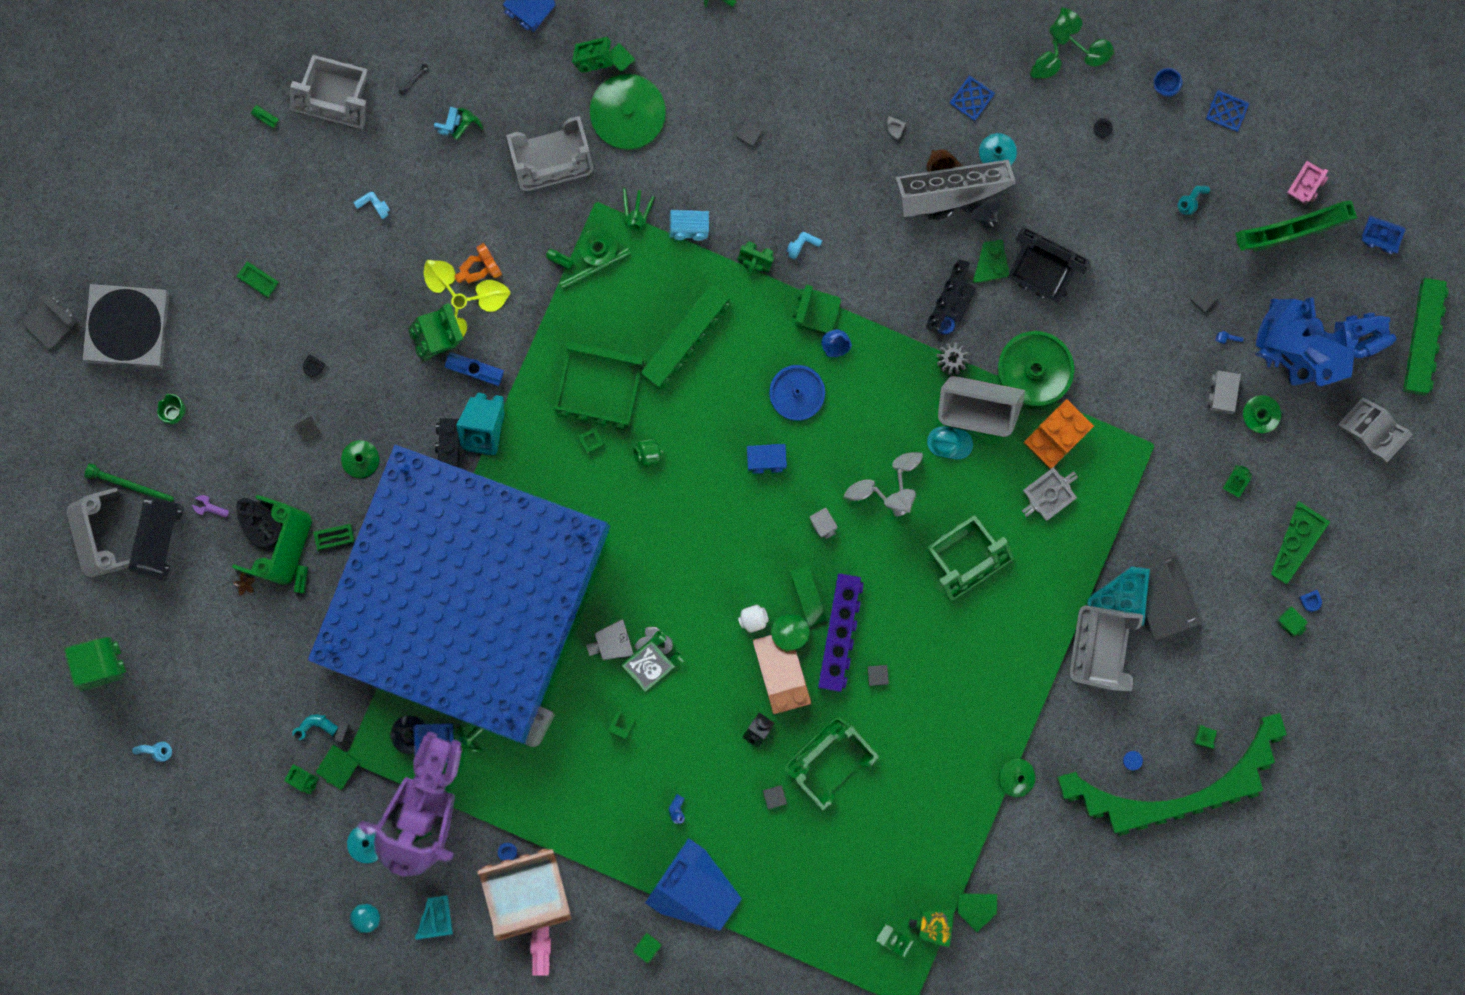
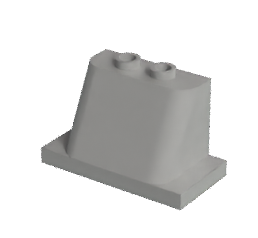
(331, 92)

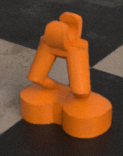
(483, 256)

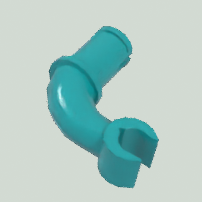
(318, 721)

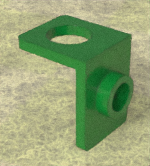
(893, 940)

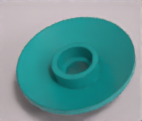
(990, 143)
(356, 849)

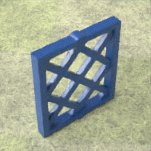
(961, 90)
(1221, 122)

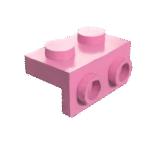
(1307, 182)

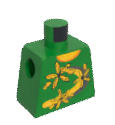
(934, 926)

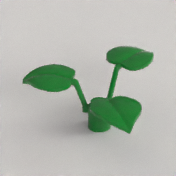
(1064, 26)

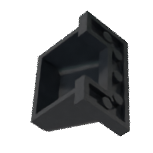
(1051, 259)

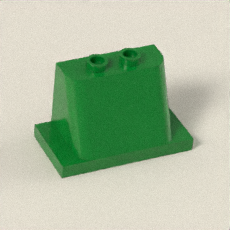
(968, 556)

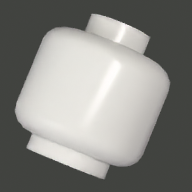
(753, 618)

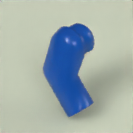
(675, 810)

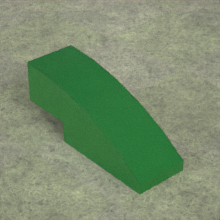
(808, 596)

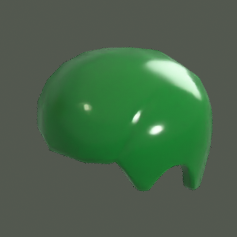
(171, 409)

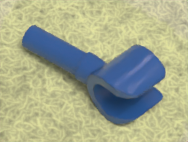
(1223, 336)

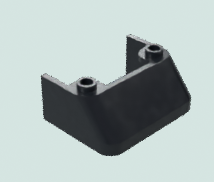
(154, 538)

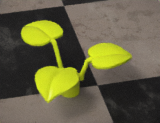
(490, 292)

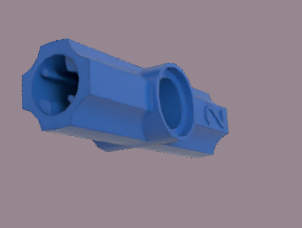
(462, 364)

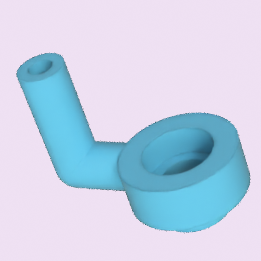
(381, 207)
(795, 247)
(155, 751)

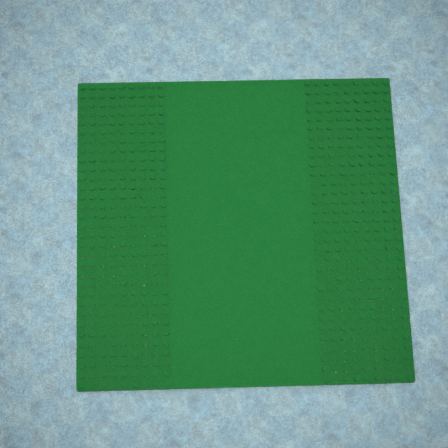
(709, 539)

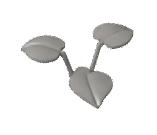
(898, 502)

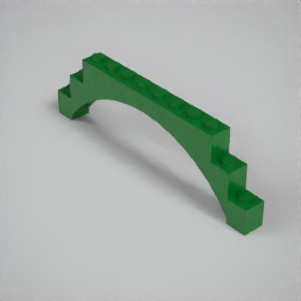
(1236, 783)

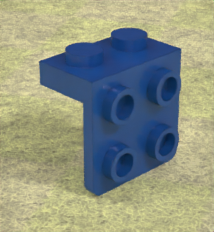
(528, 12)

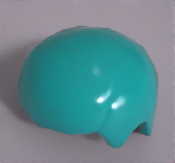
(364, 918)

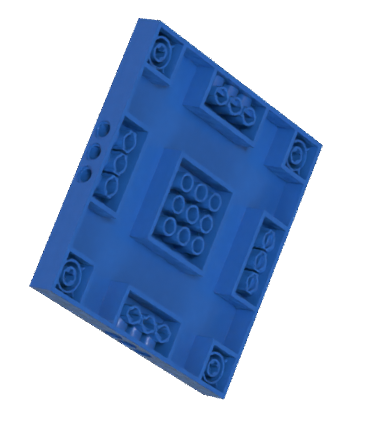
(459, 593)

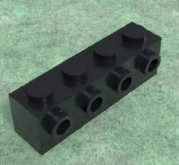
(449, 444)

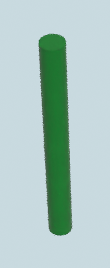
(592, 269)

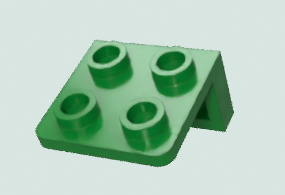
(816, 310)

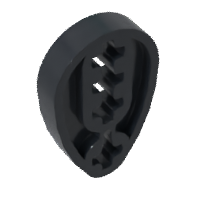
(252, 532)

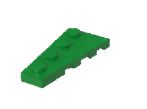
(1301, 536)

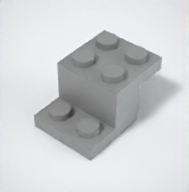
(1375, 429)

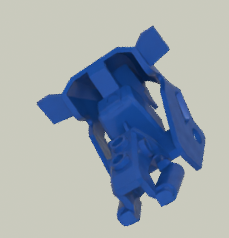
(1296, 333)

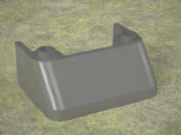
(91, 561)

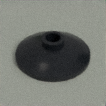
(398, 732)

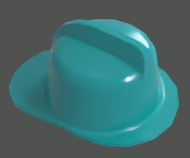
(950, 442)

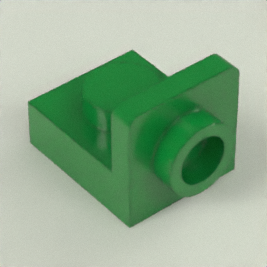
(1238, 480)
(301, 779)

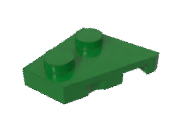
(992, 262)

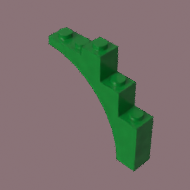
(1296, 228)

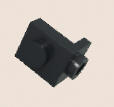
(758, 730)

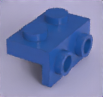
(1382, 234)

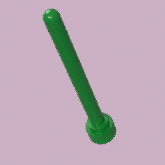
(93, 472)

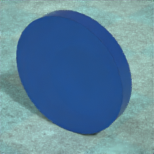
(797, 392)

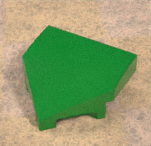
(977, 908)

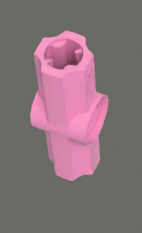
(540, 951)

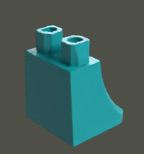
(481, 424)

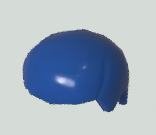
(1168, 82)
(836, 343)

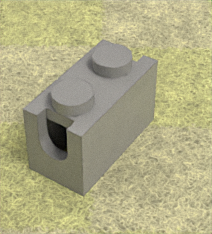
(1224, 392)

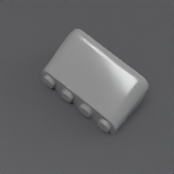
(980, 406)

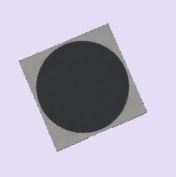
(126, 326)

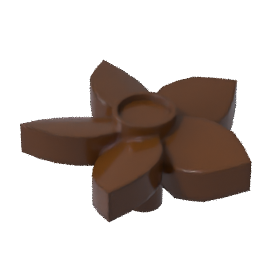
(245, 584)

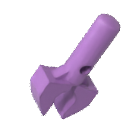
(209, 507)

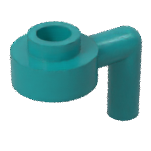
(1192, 203)

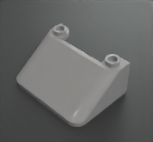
(1102, 647)

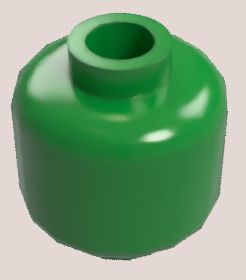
(648, 452)

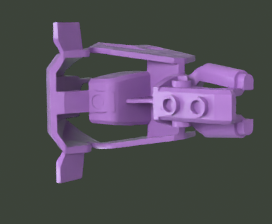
(422, 801)

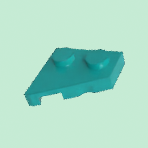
(435, 919)

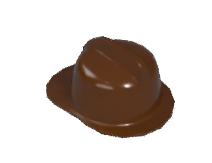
(941, 160)

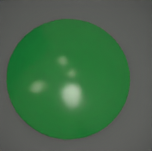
(790, 632)

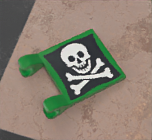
(650, 664)

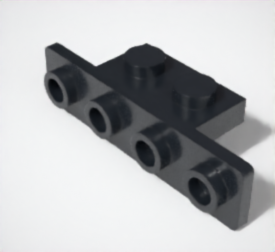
(954, 298)

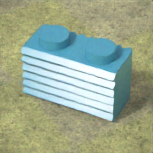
(688, 224)

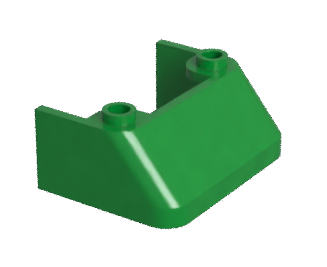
(288, 547)

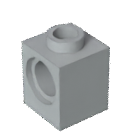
(823, 523)

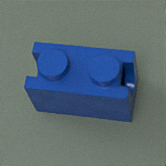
(766, 458)

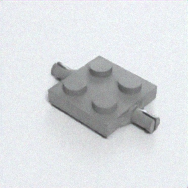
(1049, 494)

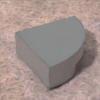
(895, 127)

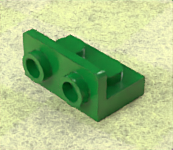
(592, 55)

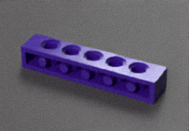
(843, 583)

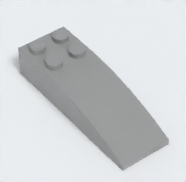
(952, 187)

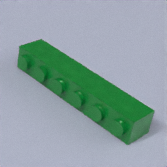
(685, 336)
(1425, 336)

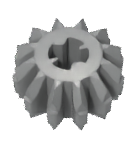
(946, 355)

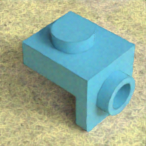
(452, 120)

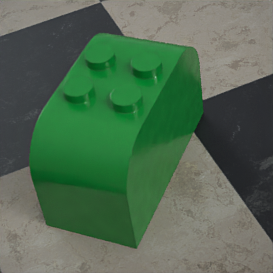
(95, 663)

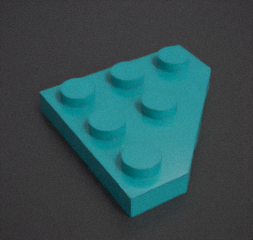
(1125, 592)

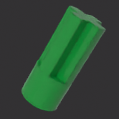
(264, 116)
(559, 258)
(301, 579)

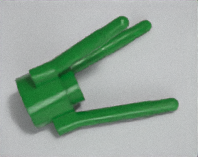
(635, 219)

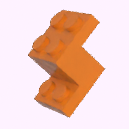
(1058, 434)

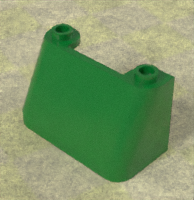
(829, 760)

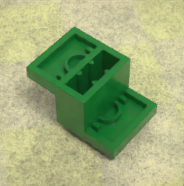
(435, 332)

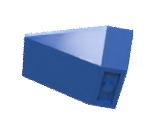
(695, 890)

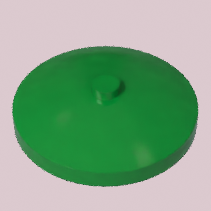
(627, 112)
(1037, 365)

